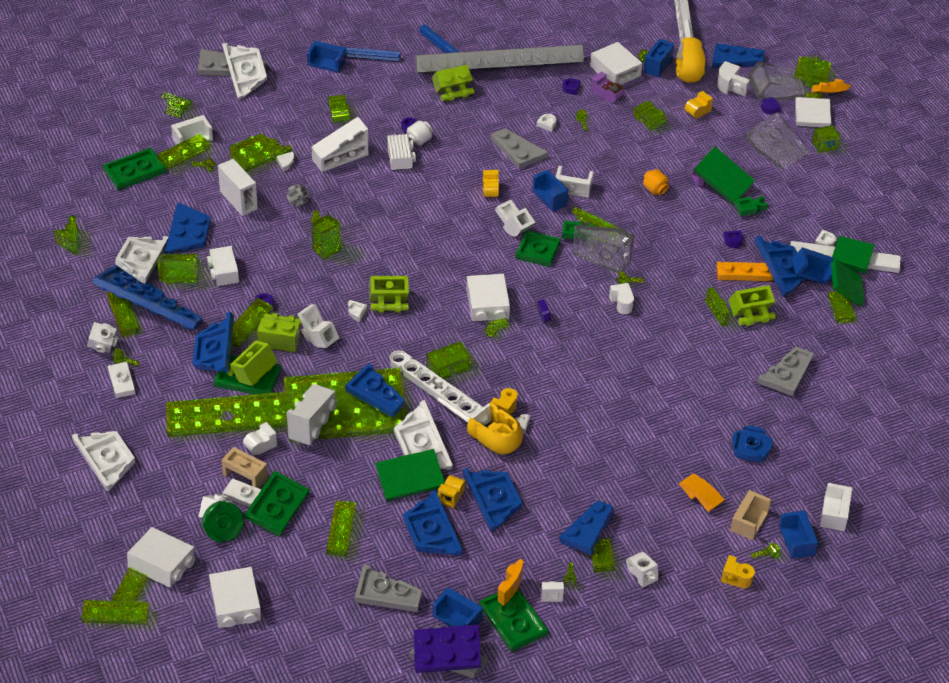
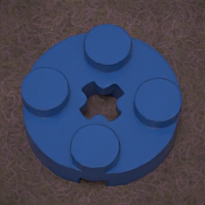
(742, 439)

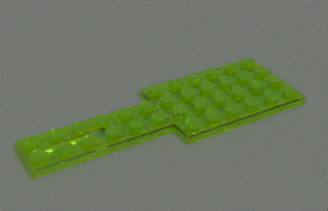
(349, 418)

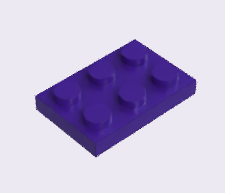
(447, 648)

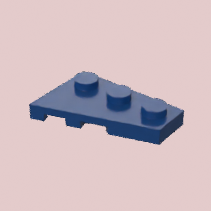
(736, 55)
(375, 391)
(586, 530)

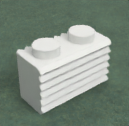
(400, 152)
(223, 266)

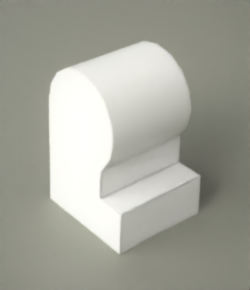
(623, 296)
(261, 440)
(643, 568)

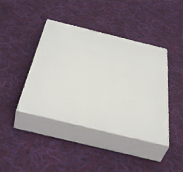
(812, 112)

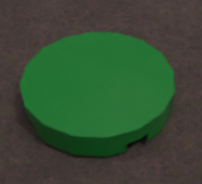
(222, 521)

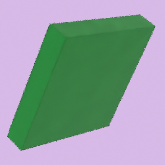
(538, 248)
(853, 253)
(847, 283)

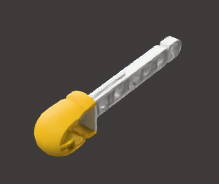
(690, 56)
(501, 436)

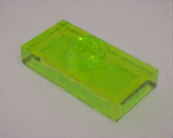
(717, 306)
(841, 307)
(602, 557)
(130, 586)

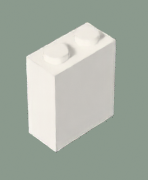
(616, 63)
(237, 187)
(487, 297)
(161, 557)
(235, 597)

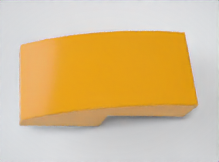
(830, 87)
(702, 490)
(513, 579)

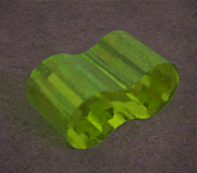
(338, 108)
(649, 115)

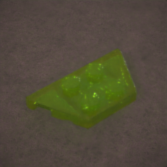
(257, 151)

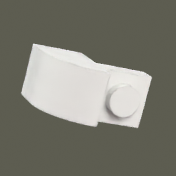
(731, 81)
(514, 220)
(316, 330)

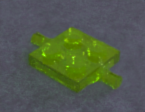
(812, 70)

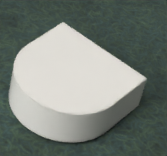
(547, 122)
(826, 238)

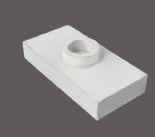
(121, 380)
(241, 492)

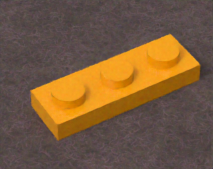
(743, 271)

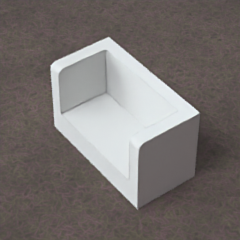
(190, 128)
(576, 186)
(836, 507)

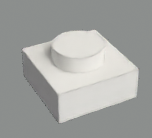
(552, 591)

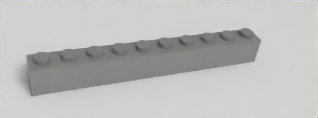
(500, 58)

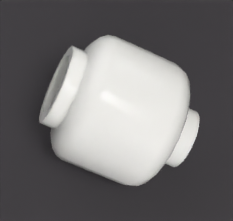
(419, 132)

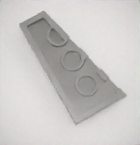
(215, 64)

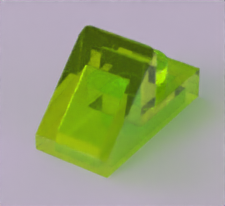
(175, 105)
(68, 237)

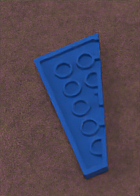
(145, 295)

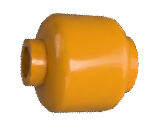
(656, 182)

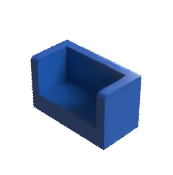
(326, 56)
(659, 58)
(550, 190)
(813, 265)
(798, 534)
(456, 609)

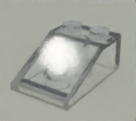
(775, 82)
(776, 142)
(604, 246)

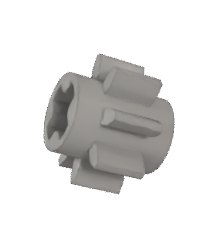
(298, 195)

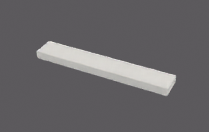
(878, 261)

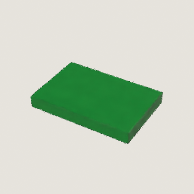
(134, 168)
(723, 175)
(263, 386)
(409, 474)
(276, 503)
(514, 621)

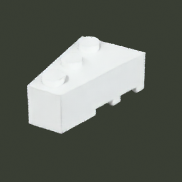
(341, 146)
(310, 414)

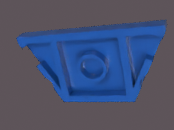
(188, 229)
(779, 262)
(213, 346)
(494, 495)
(431, 528)

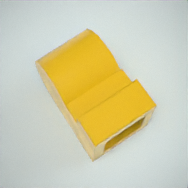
(700, 105)
(490, 183)
(507, 400)
(452, 488)
(737, 574)

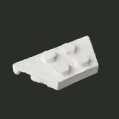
(245, 68)
(140, 256)
(420, 434)
(106, 456)

